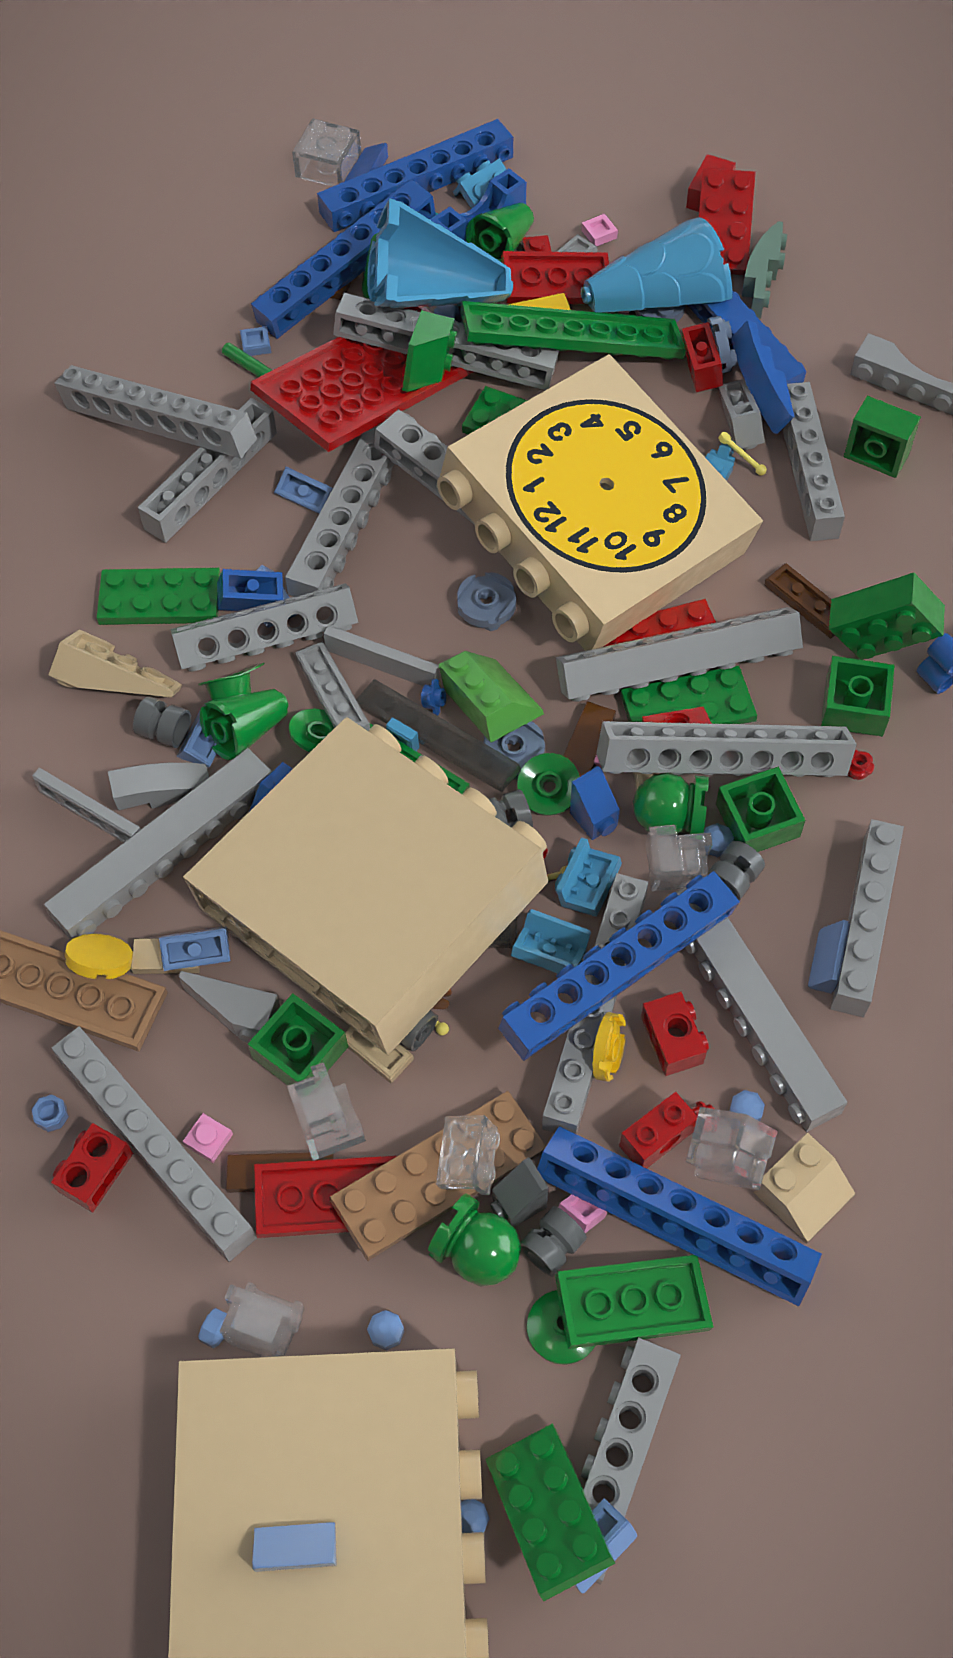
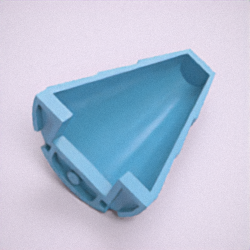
(429, 265)
(667, 272)

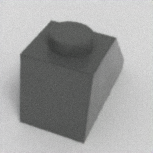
(520, 1194)

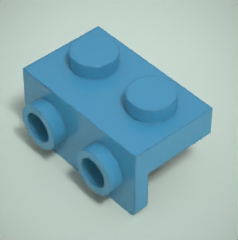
(475, 185)
(587, 878)
(550, 942)

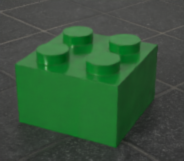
(881, 436)
(858, 695)
(761, 810)
(296, 1041)

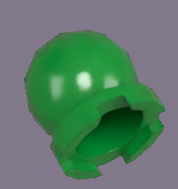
(671, 801)
(479, 1244)

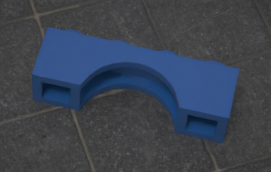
(501, 191)

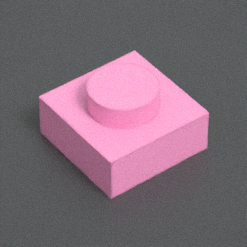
(599, 230)
(207, 1138)
(582, 1212)

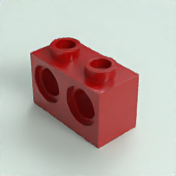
(100, 1170)

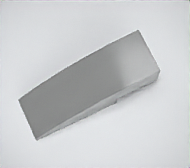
(155, 783)

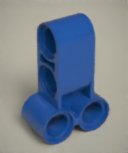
(938, 666)

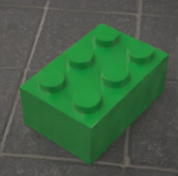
(887, 616)

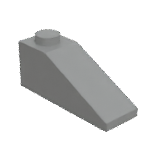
(742, 414)
(235, 1006)

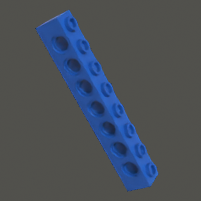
(429, 168)
(330, 267)
(530, 1036)
(679, 1215)

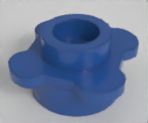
(433, 696)

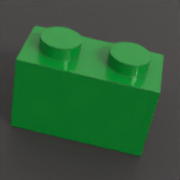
(429, 351)

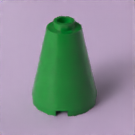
(500, 229)
(241, 720)

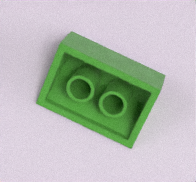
(487, 694)

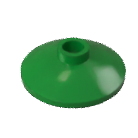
(309, 728)
(544, 769)
(547, 1337)

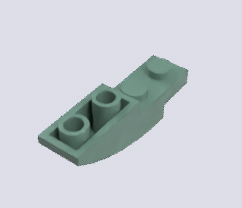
(763, 267)

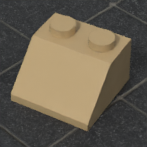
(805, 1188)

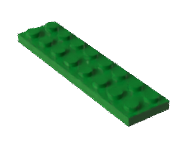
(571, 330)

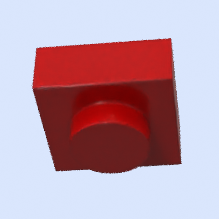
(536, 243)

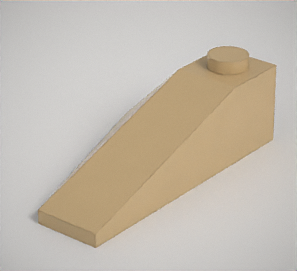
(92, 664)

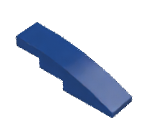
(762, 378)

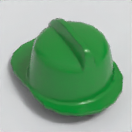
(231, 685)

